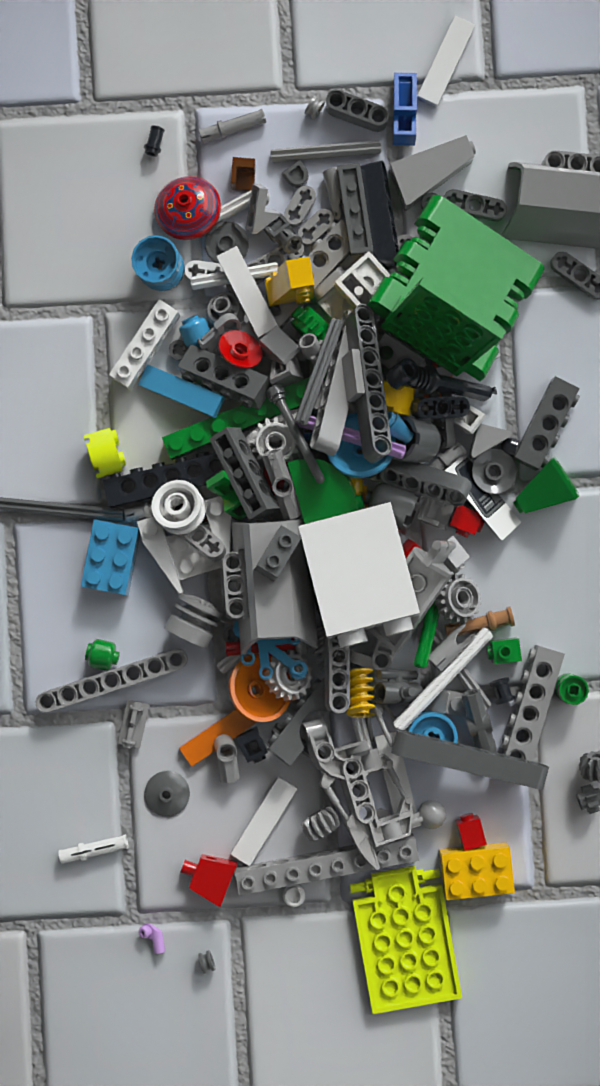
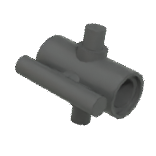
(397, 688)

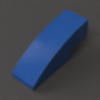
(404, 109)

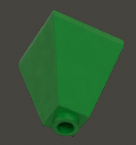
(546, 489)

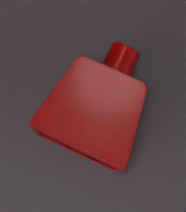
(210, 877)

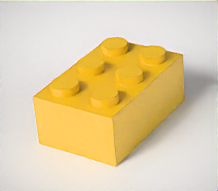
(477, 871)

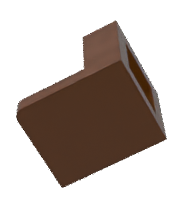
(243, 173)

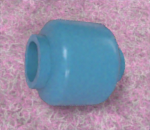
(192, 329)

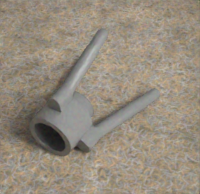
(378, 710)

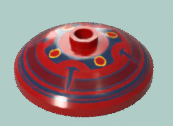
(190, 218)

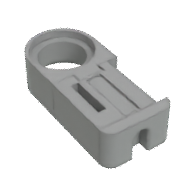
(211, 338)

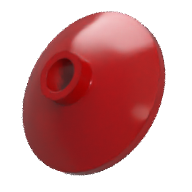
(240, 349)

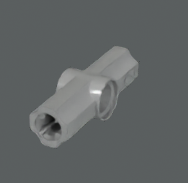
(278, 471)

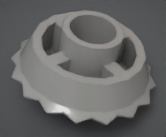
(223, 304)

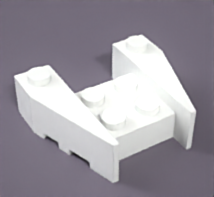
(177, 556)

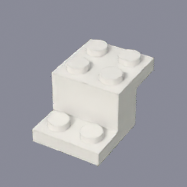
(353, 286)

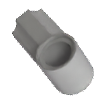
(226, 759)

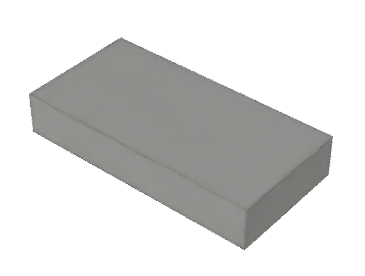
(353, 375)

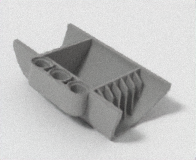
(558, 202)
(268, 607)

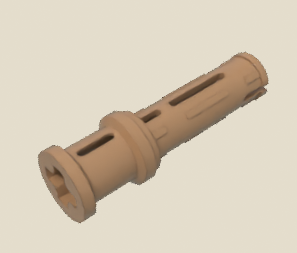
(489, 621)

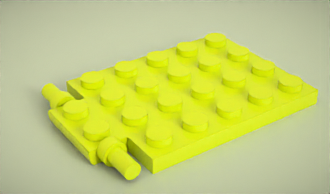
(405, 940)

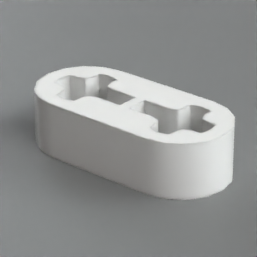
(202, 266)

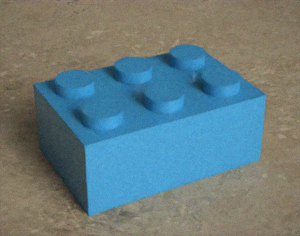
(111, 557)

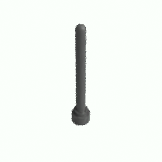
(277, 395)

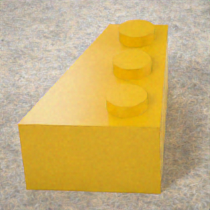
(291, 283)

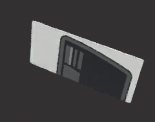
(489, 506)

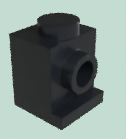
(245, 739)

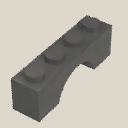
(288, 744)

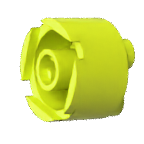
(104, 453)

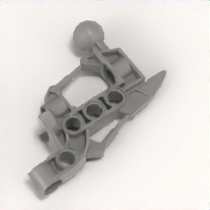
(368, 831)

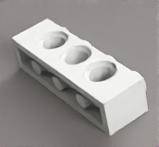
(145, 344)

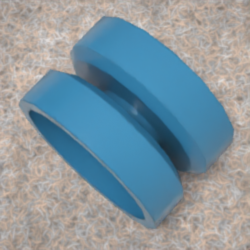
(434, 722)

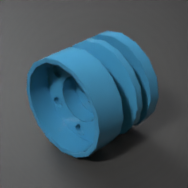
(146, 260)

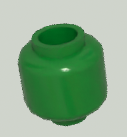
(102, 654)

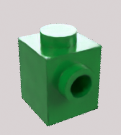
(504, 651)

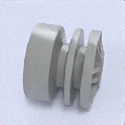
(194, 619)

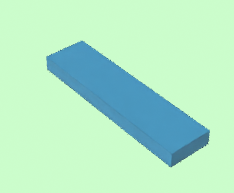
(181, 391)

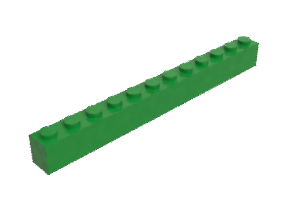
(198, 435)

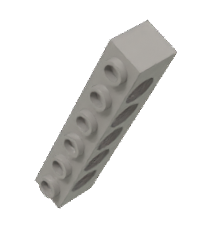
(539, 704)

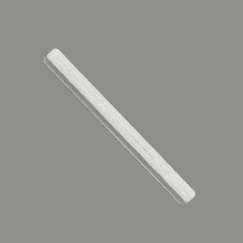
(442, 680)

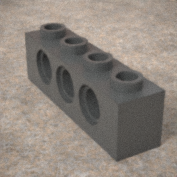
(197, 360)
(568, 396)
(244, 473)

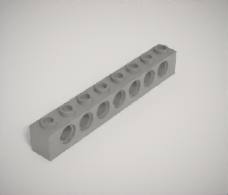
(333, 259)
(321, 865)

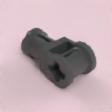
(282, 234)

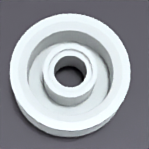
(186, 518)

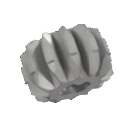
(320, 823)

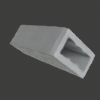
(430, 169)

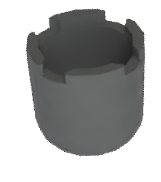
(424, 442)
(401, 502)

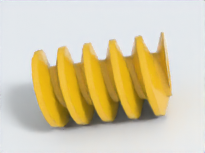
(359, 693)

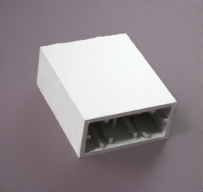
(360, 574)

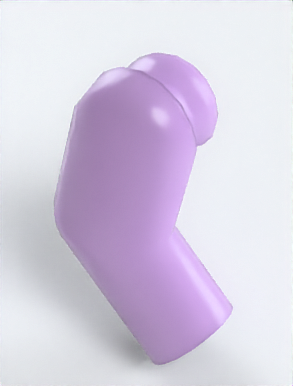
(155, 935)

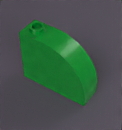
(323, 500)

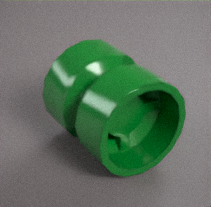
(571, 689)

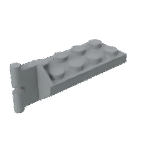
(428, 580)

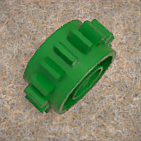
(308, 321)

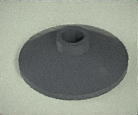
(504, 467)
(170, 782)

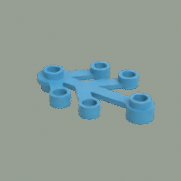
(268, 646)

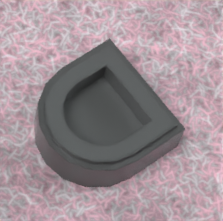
(296, 174)

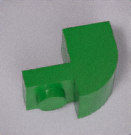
(222, 486)

